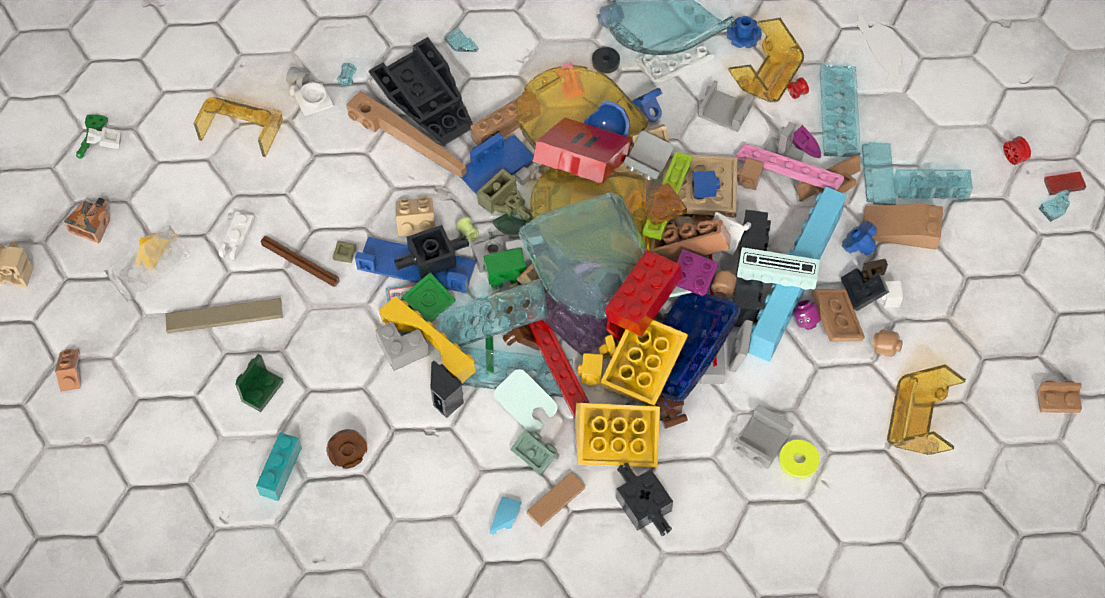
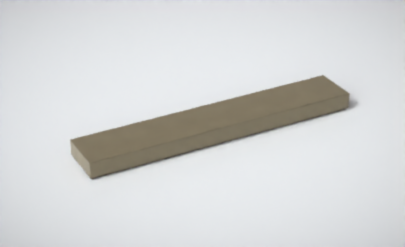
(224, 315)

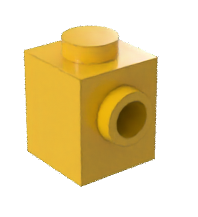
(591, 369)

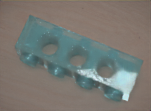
(925, 179)

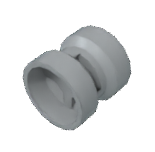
(297, 77)

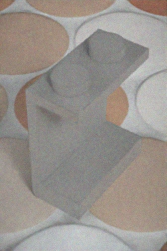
(724, 109)
(763, 437)

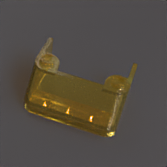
(778, 68)
(261, 115)
(914, 409)

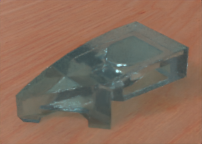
(460, 42)
(1056, 207)

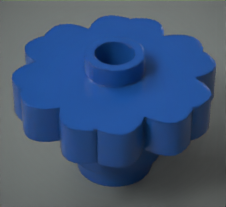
(744, 32)
(861, 239)

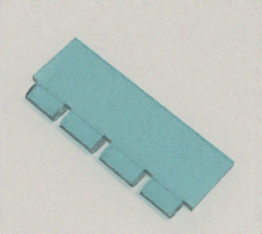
(878, 173)

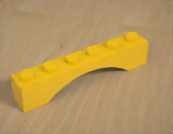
(407, 321)

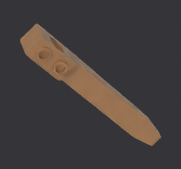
(375, 116)

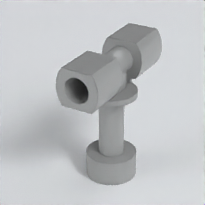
(534, 171)

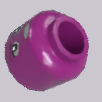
(806, 314)

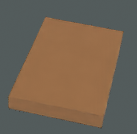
(838, 315)

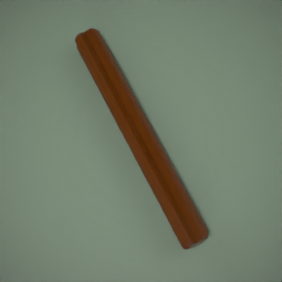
(300, 261)

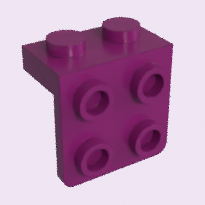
(696, 272)

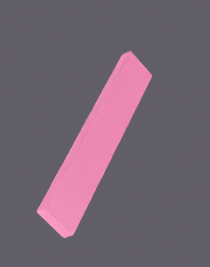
(791, 167)

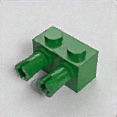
(504, 267)

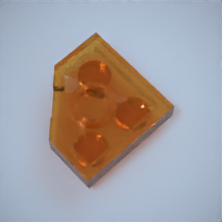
(664, 205)

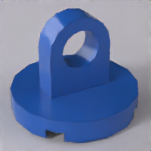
(649, 101)

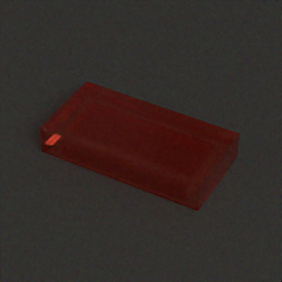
(1059, 183)

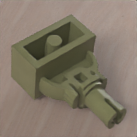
(502, 196)

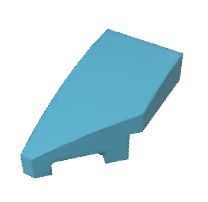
(505, 514)

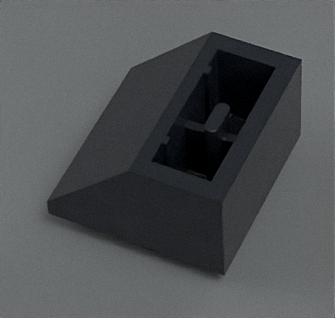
(445, 390)

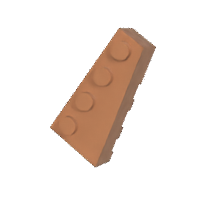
(700, 239)

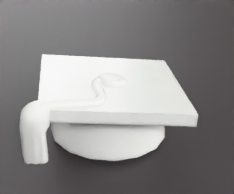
(311, 98)
(734, 228)

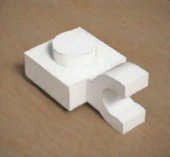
(107, 137)

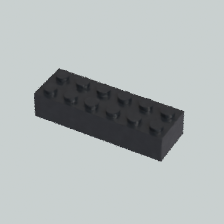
(749, 292)

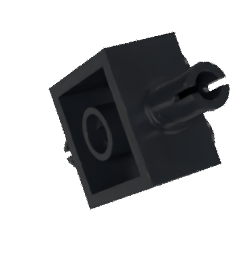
(431, 251)
(644, 499)

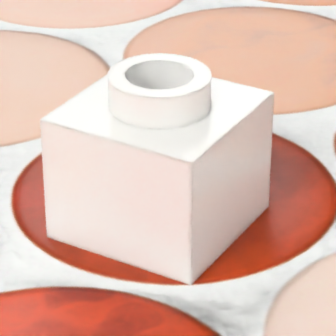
(895, 296)

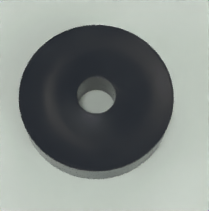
(609, 54)

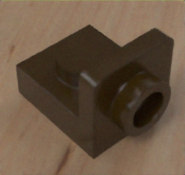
(874, 268)

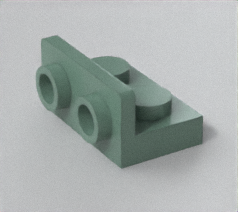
(534, 451)

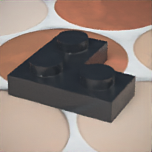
(862, 292)

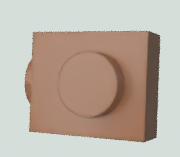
(67, 370)

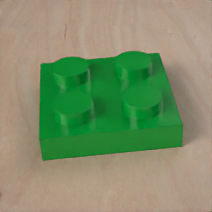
(429, 298)

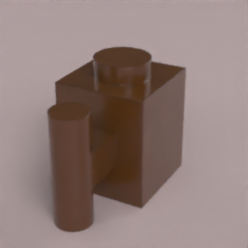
(670, 410)

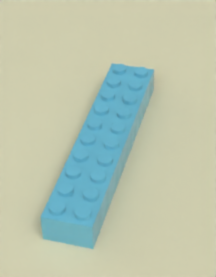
(811, 244)

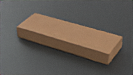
(556, 499)

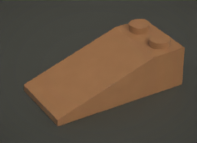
(906, 224)

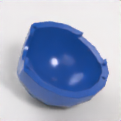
(611, 118)

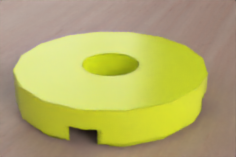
(803, 449)

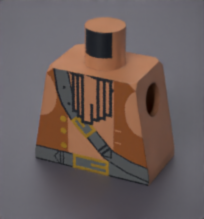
(89, 220)

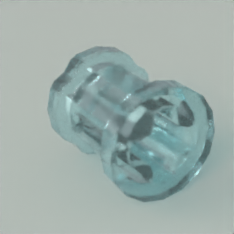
(346, 75)

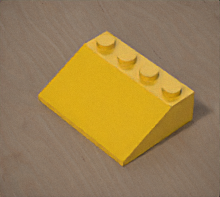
(644, 363)
(617, 434)

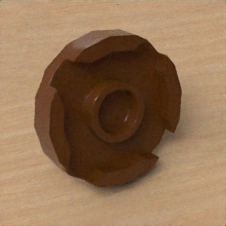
(346, 448)

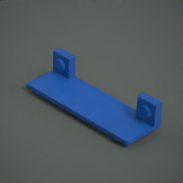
(379, 259)

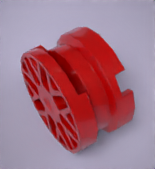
(1017, 150)

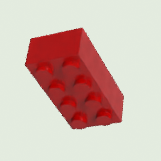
(643, 292)

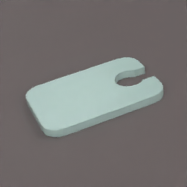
(522, 395)

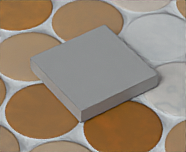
(740, 346)

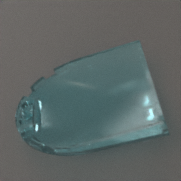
(663, 25)
(584, 251)

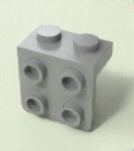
(649, 155)

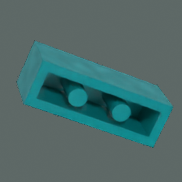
(279, 466)

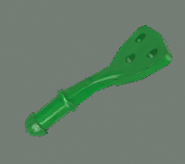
(94, 122)

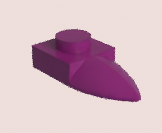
(805, 141)

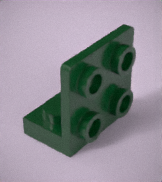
(257, 384)

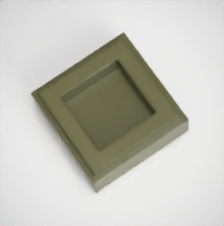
(344, 252)

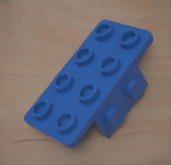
(493, 156)

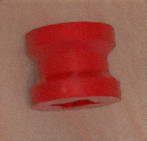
(798, 88)

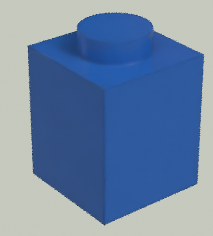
(705, 184)

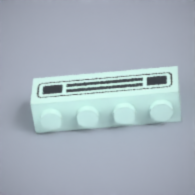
(778, 268)

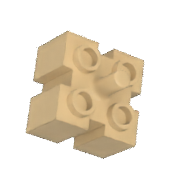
(14, 265)

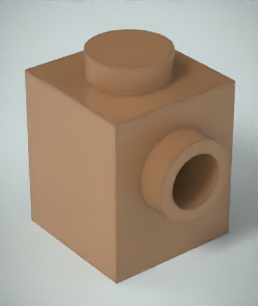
(750, 174)

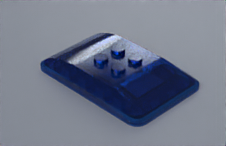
(708, 324)

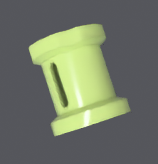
(467, 228)

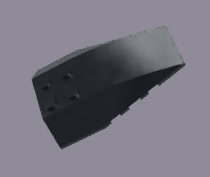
(425, 91)

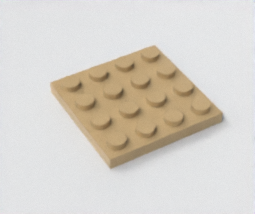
(725, 199)

